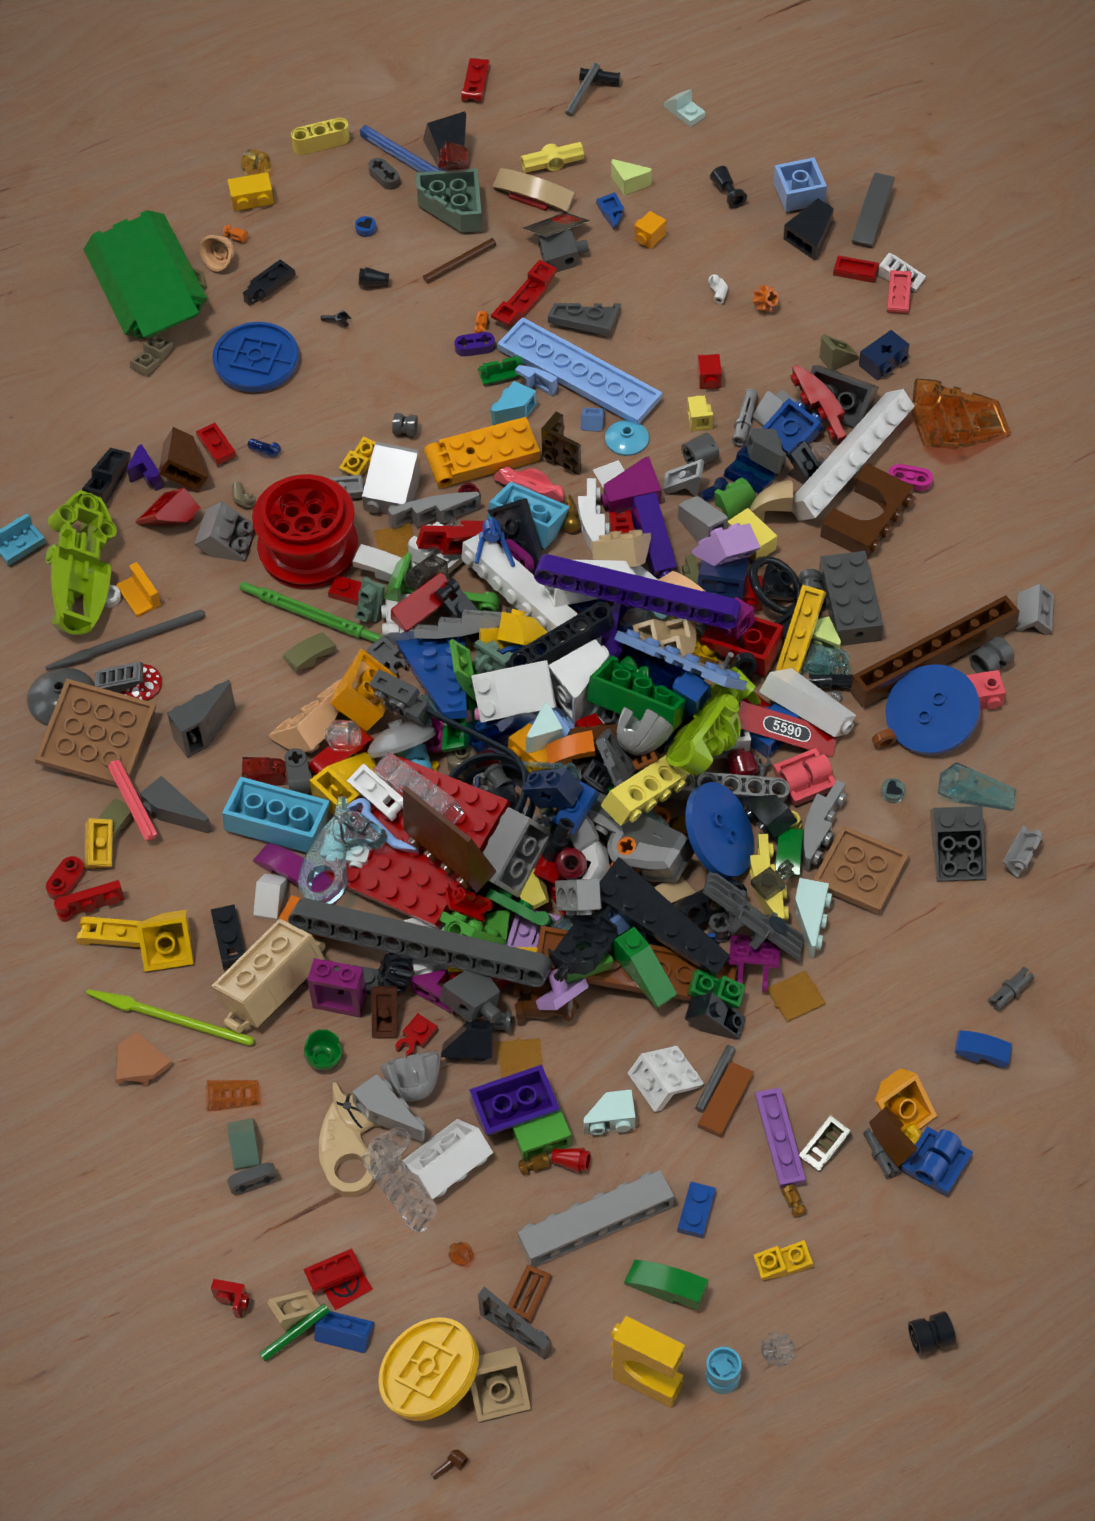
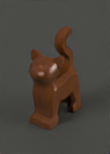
(530, 1010)

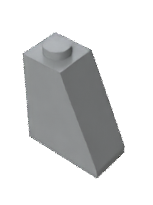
(700, 517)

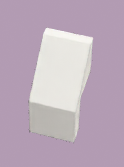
(597, 860)

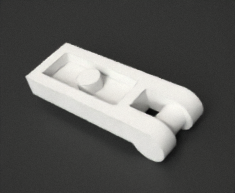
(376, 791)

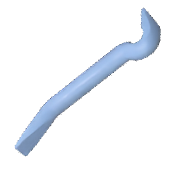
(391, 840)

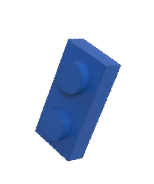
(696, 1210)

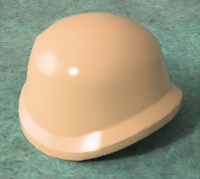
(216, 252)

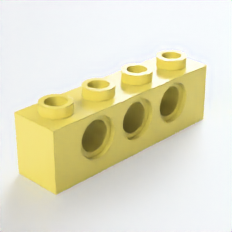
(644, 791)

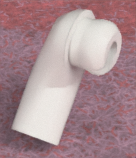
(719, 287)

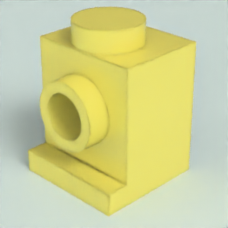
(699, 413)

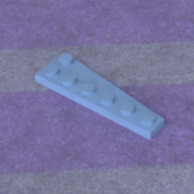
(689, 662)

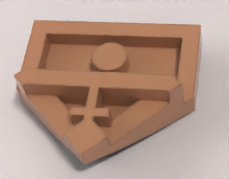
(139, 1060)

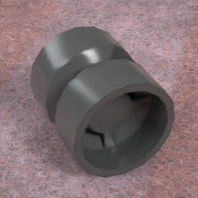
(993, 656)

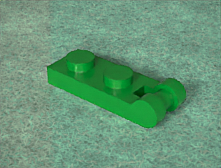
(522, 908)

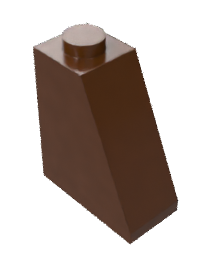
(182, 460)

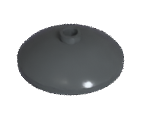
(45, 693)

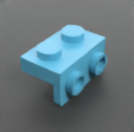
(19, 539)

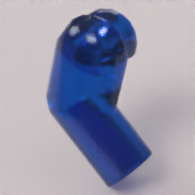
(264, 448)
(720, 483)

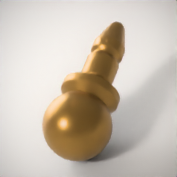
(571, 522)

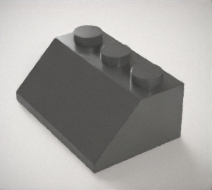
(852, 393)

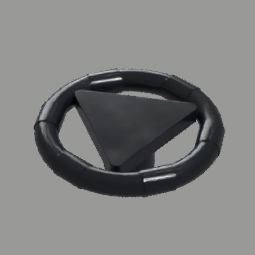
(775, 583)

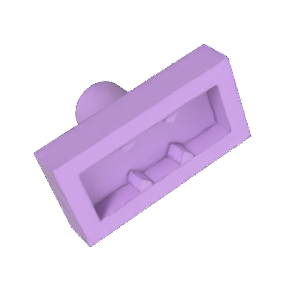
(560, 993)

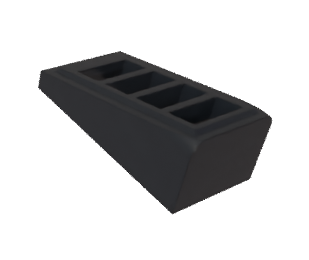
(603, 771)

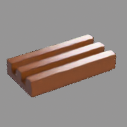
(645, 759)
(538, 1297)

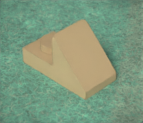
(293, 1307)

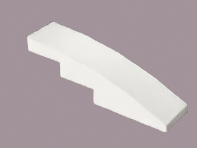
(376, 561)

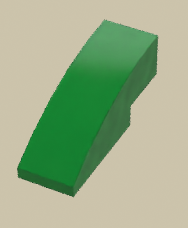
(455, 739)
(667, 1283)

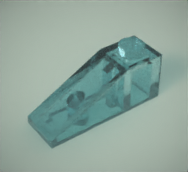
(975, 788)

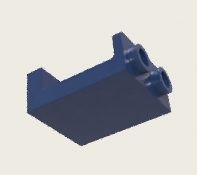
(724, 579)

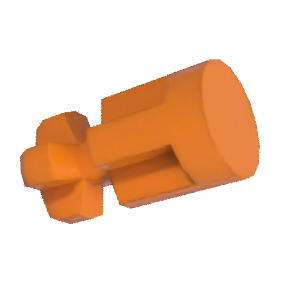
(236, 234)
(481, 321)

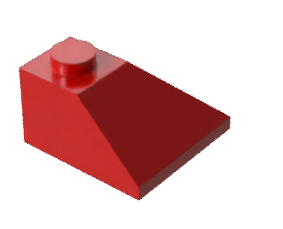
(170, 509)

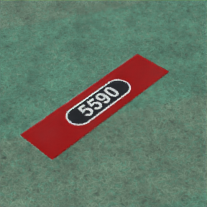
(785, 728)

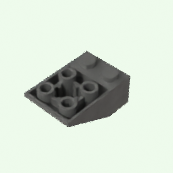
(201, 718)
(958, 843)

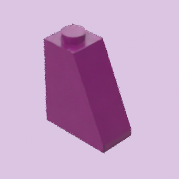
(633, 482)

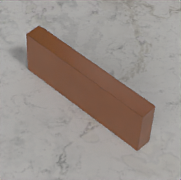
(725, 1099)

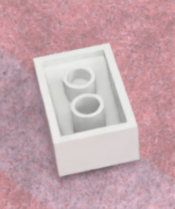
(513, 691)

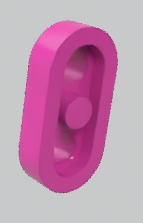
(916, 476)

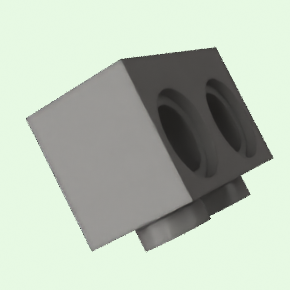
(578, 896)

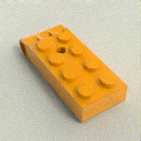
(482, 452)

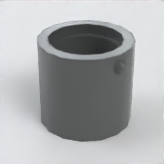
(699, 448)

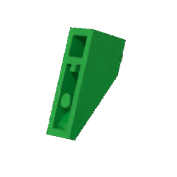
(643, 967)

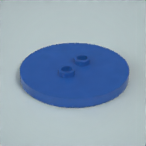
(255, 356)
(933, 709)
(719, 830)

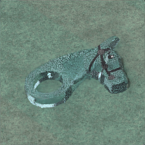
(330, 846)

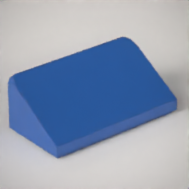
(344, 1331)

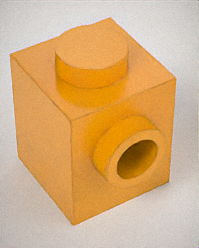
(650, 229)

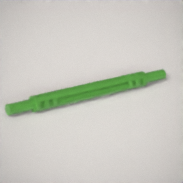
(310, 612)

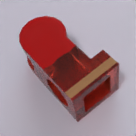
(264, 770)

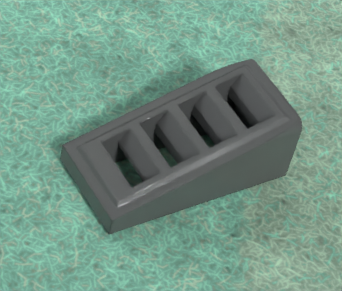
(105, 677)

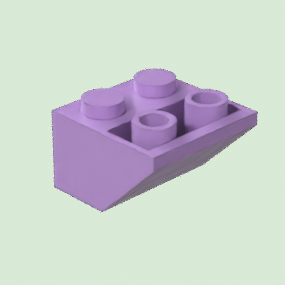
(727, 544)

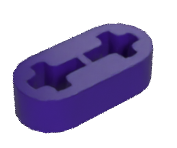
(474, 344)

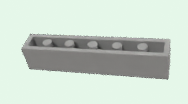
(595, 1219)

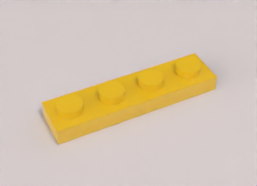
(801, 629)

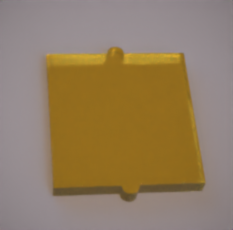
(394, 540)
(796, 996)
(519, 1055)

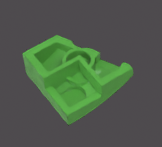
(735, 498)

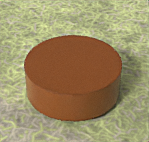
(884, 738)

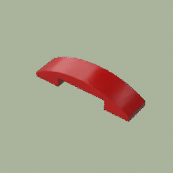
(527, 295)

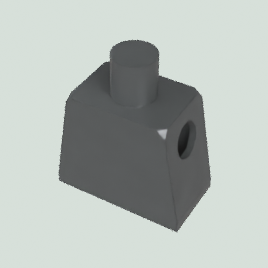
(561, 249)
(472, 996)

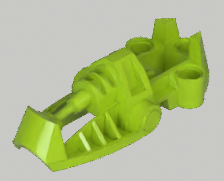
(77, 562)
(712, 730)

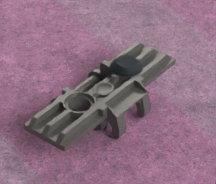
(743, 913)

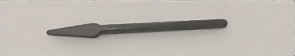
(130, 638)

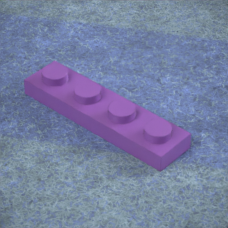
(780, 1137)

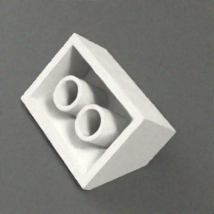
(448, 1157)

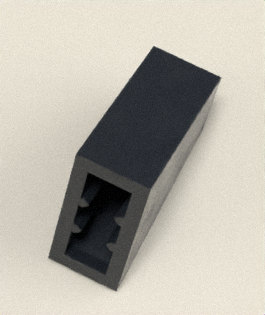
(810, 228)

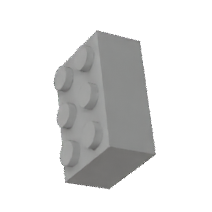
(515, 850)

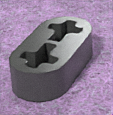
(382, 175)
(252, 1178)

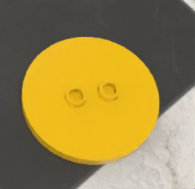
(428, 1369)

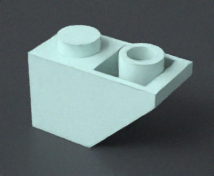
(611, 1113)

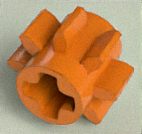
(765, 298)

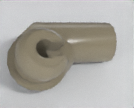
(240, 498)

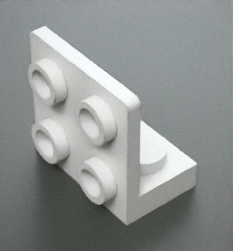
(662, 1075)

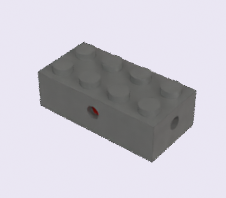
(851, 597)

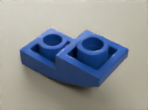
(978, 1045)

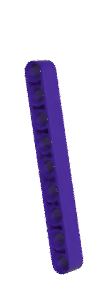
(637, 591)

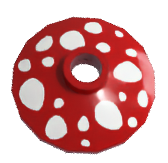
(149, 688)

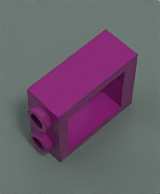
(327, 985)

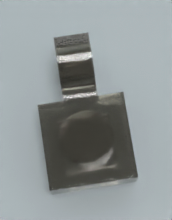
(772, 882)

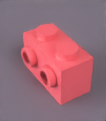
(989, 688)

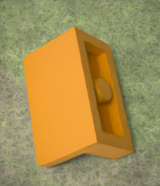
(139, 591)

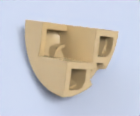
(773, 498)
(676, 633)

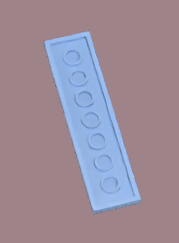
(580, 371)

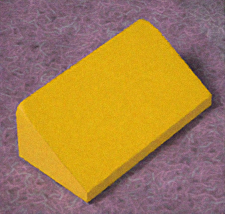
(98, 843)

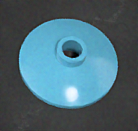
(626, 438)

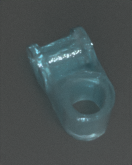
(826, 660)

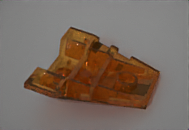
(955, 418)

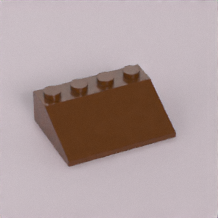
(444, 843)

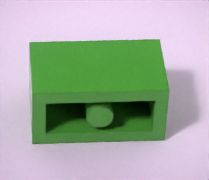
(542, 1135)

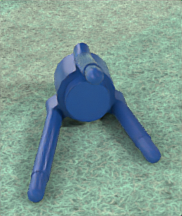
(492, 533)

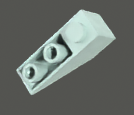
(809, 910)

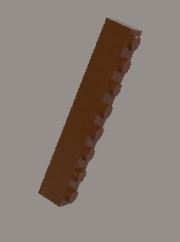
(936, 649)

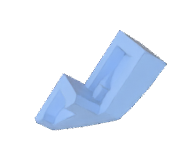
(539, 378)

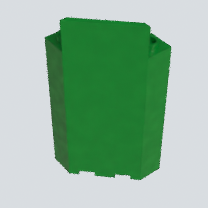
(145, 275)

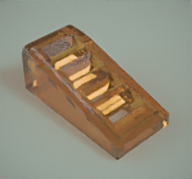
(222, 1086)

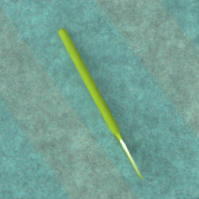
(127, 1003)

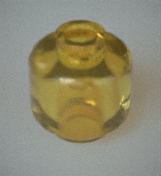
(255, 162)

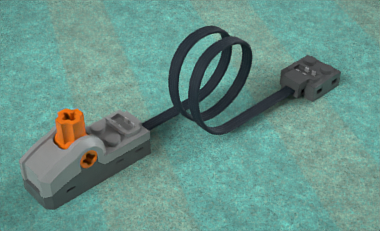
(645, 845)

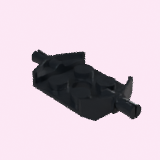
(590, 932)

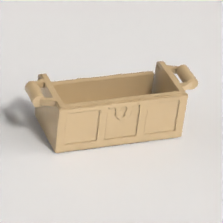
(266, 974)

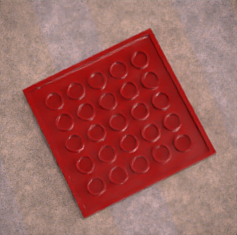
(409, 879)

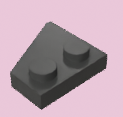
(615, 757)

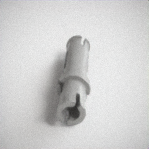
(740, 434)

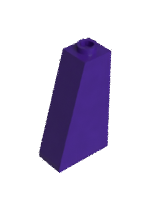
(649, 519)

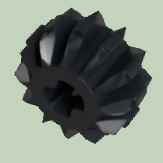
(395, 971)

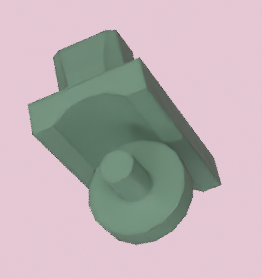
(370, 600)
(489, 657)

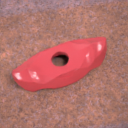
(533, 480)

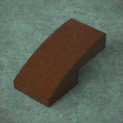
(891, 1138)

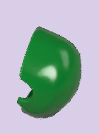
(322, 1049)

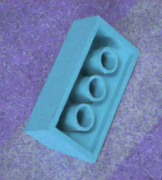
(275, 814)

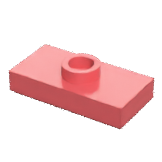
(899, 291)

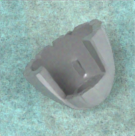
(642, 736)
(413, 1076)

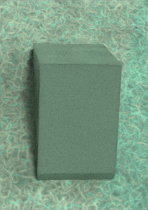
(243, 1144)

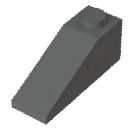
(172, 807)

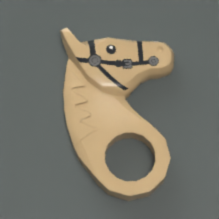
(342, 1141)

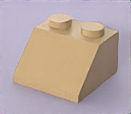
(499, 1385)

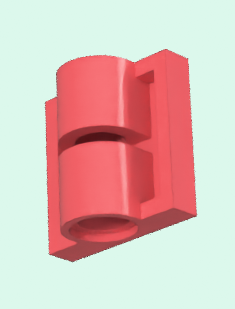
(806, 775)

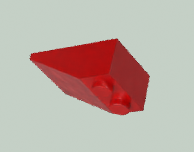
(762, 639)

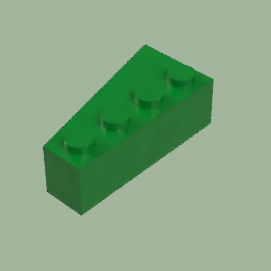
(619, 687)

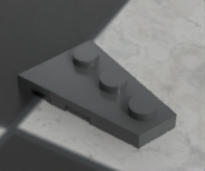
(511, 1323)

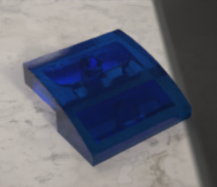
(755, 474)
(505, 726)

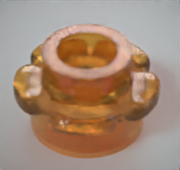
(461, 1253)

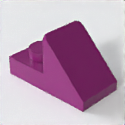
(430, 987)

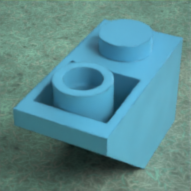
(515, 403)

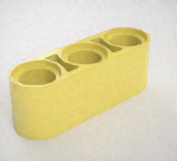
(320, 136)

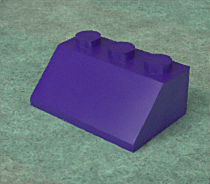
(513, 1100)

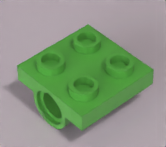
(473, 928)

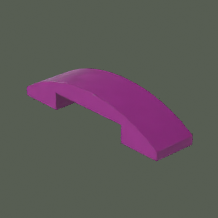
(288, 864)

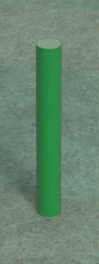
(294, 1332)

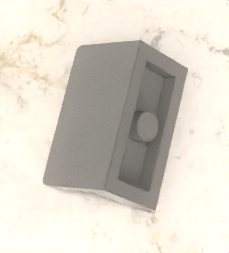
(1035, 609)

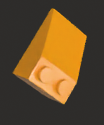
(354, 694)

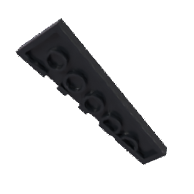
(650, 911)

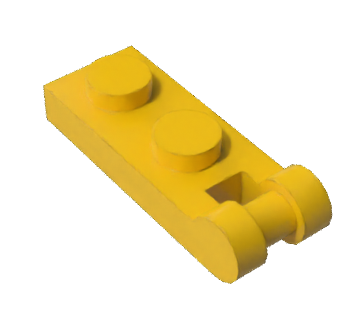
(108, 932)

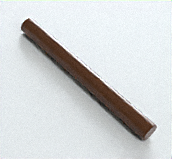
(459, 260)

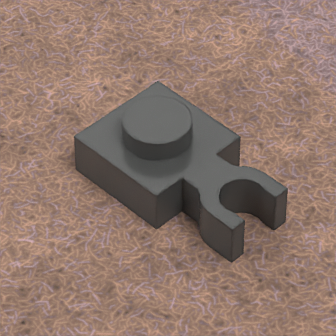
(386, 654)

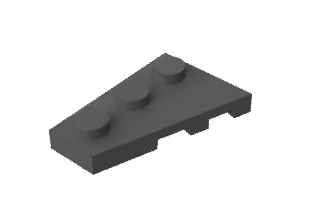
(590, 319)

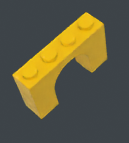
(647, 1360)

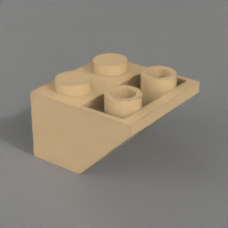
(622, 547)

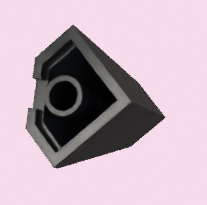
(445, 130)

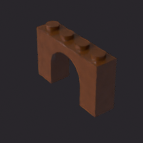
(866, 535)

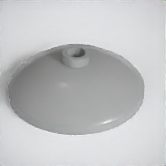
(400, 737)

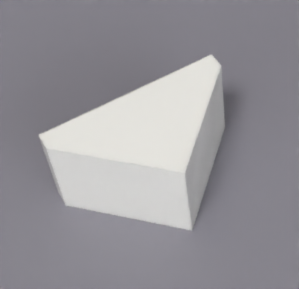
(269, 896)

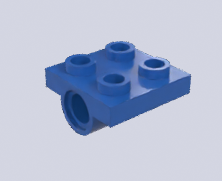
(938, 1160)

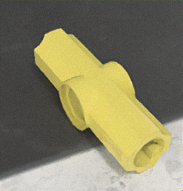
(552, 157)

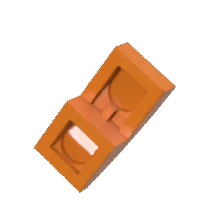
(571, 747)

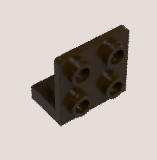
(557, 447)

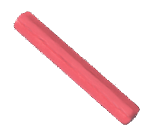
(132, 800)

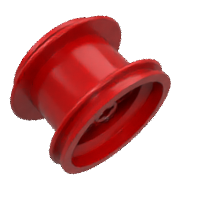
(305, 531)

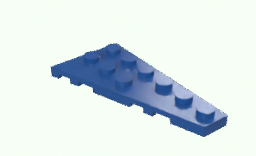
(434, 670)

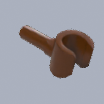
(455, 1458)

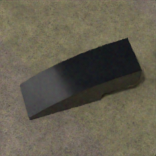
(107, 474)

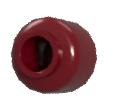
(741, 763)
(570, 855)

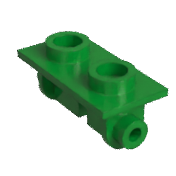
(497, 372)

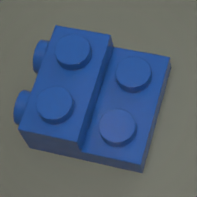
(794, 424)

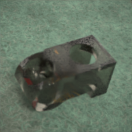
(426, 571)

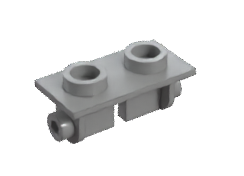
(1021, 850)

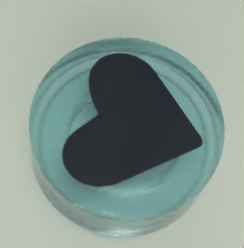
(893, 790)

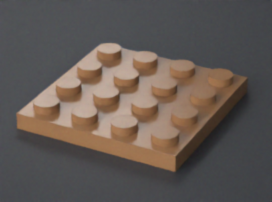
(93, 729)

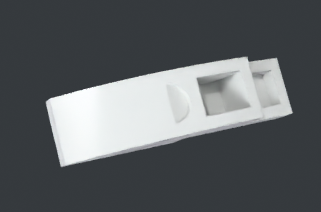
(591, 520)

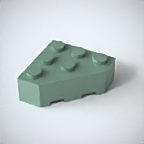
(452, 197)

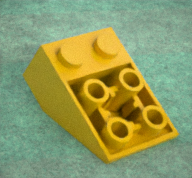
(333, 783)

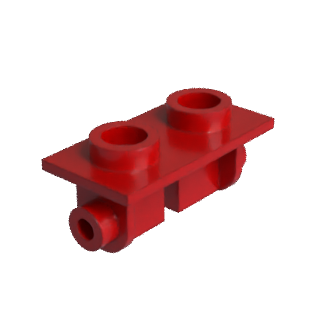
(467, 903)

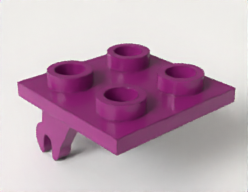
(766, 954)

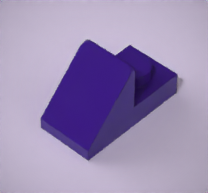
(143, 466)

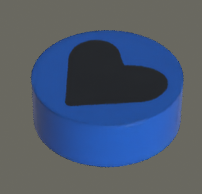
(365, 226)

